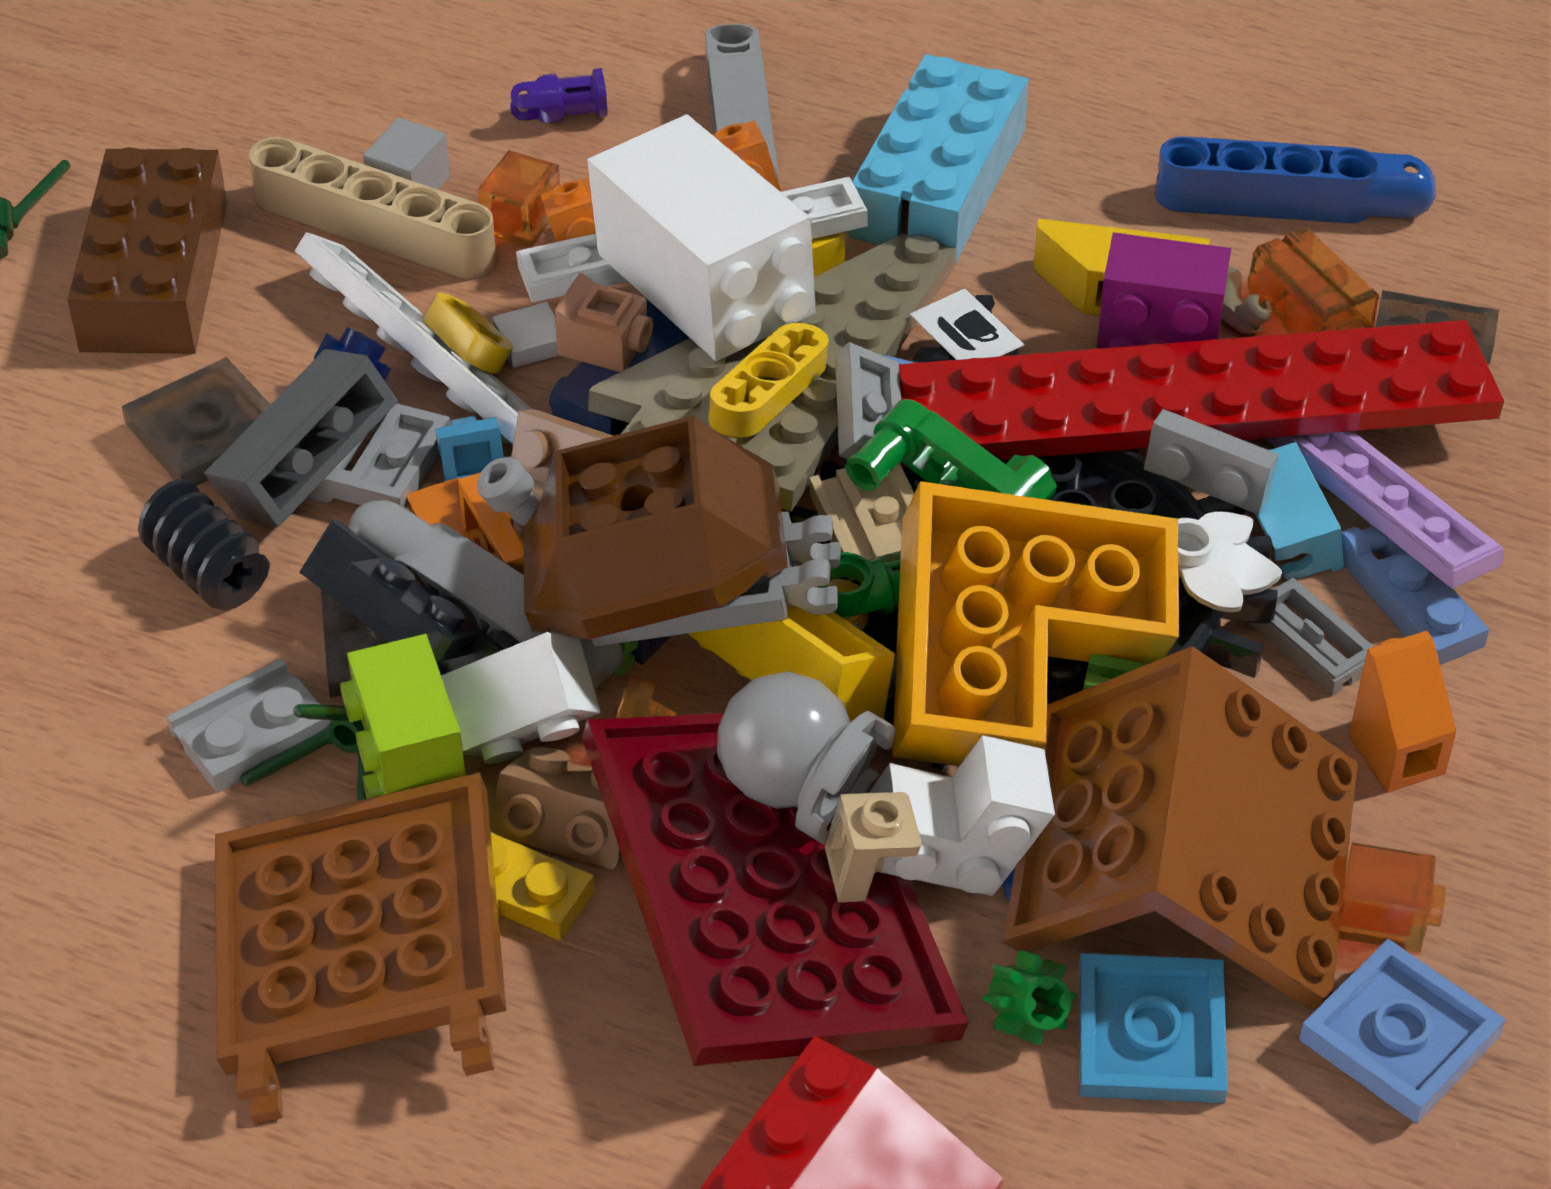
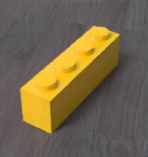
(811, 646)

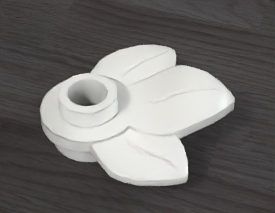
(1218, 562)

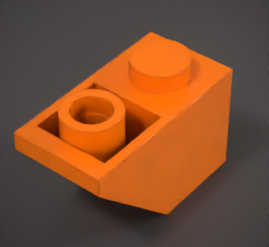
(1403, 712)

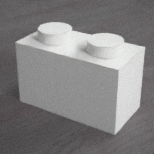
(521, 696)

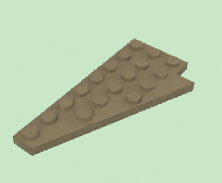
(855, 302)

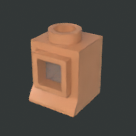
(601, 325)

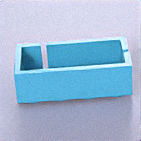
(941, 152)

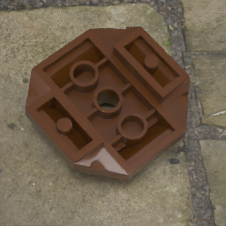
(649, 530)

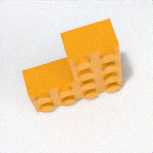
(999, 589)

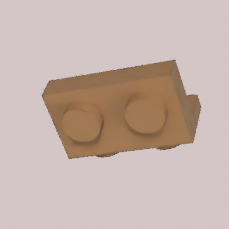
(554, 808)

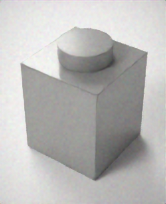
(411, 153)

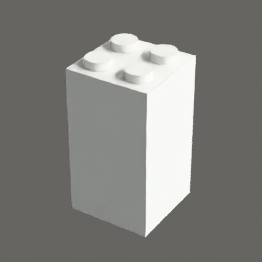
(702, 236)

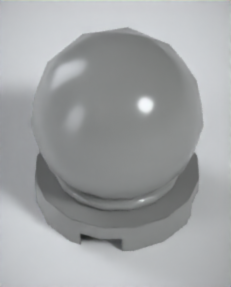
(795, 747)

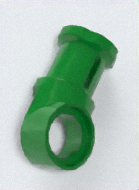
(878, 585)

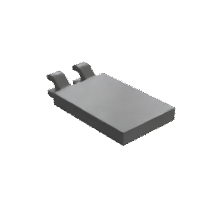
(768, 597)

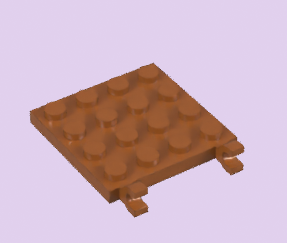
(356, 932)

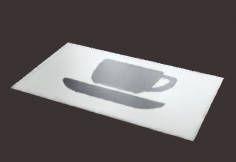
(966, 327)

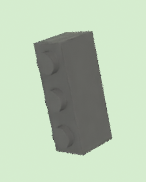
(301, 437)

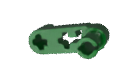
(942, 457)

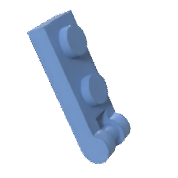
(1412, 594)

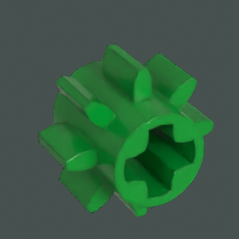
(1029, 997)

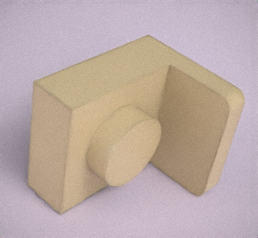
(865, 832)

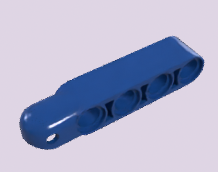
(1290, 181)

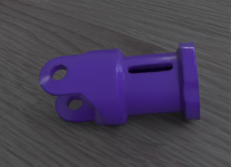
(556, 97)

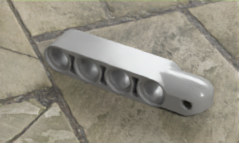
(738, 80)
(465, 575)

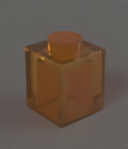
(515, 198)
(1390, 897)

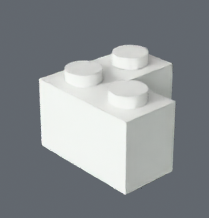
(977, 820)

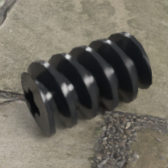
(202, 545)

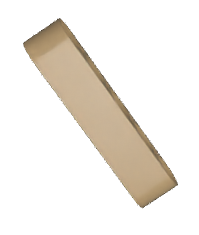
(373, 207)

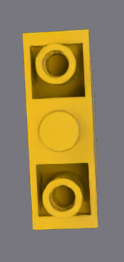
(1076, 257)

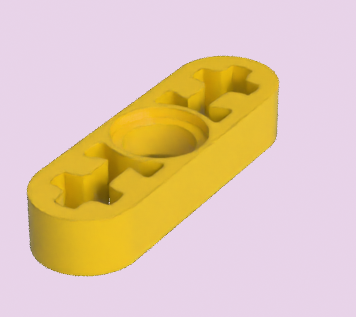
(766, 398)

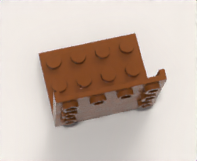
(1196, 806)

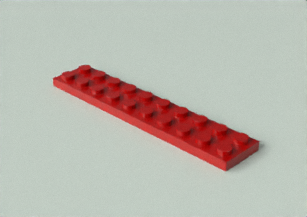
(1232, 385)

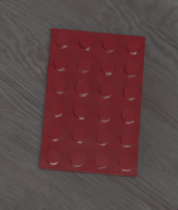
(751, 910)

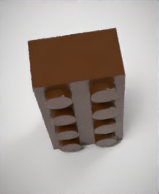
(148, 251)

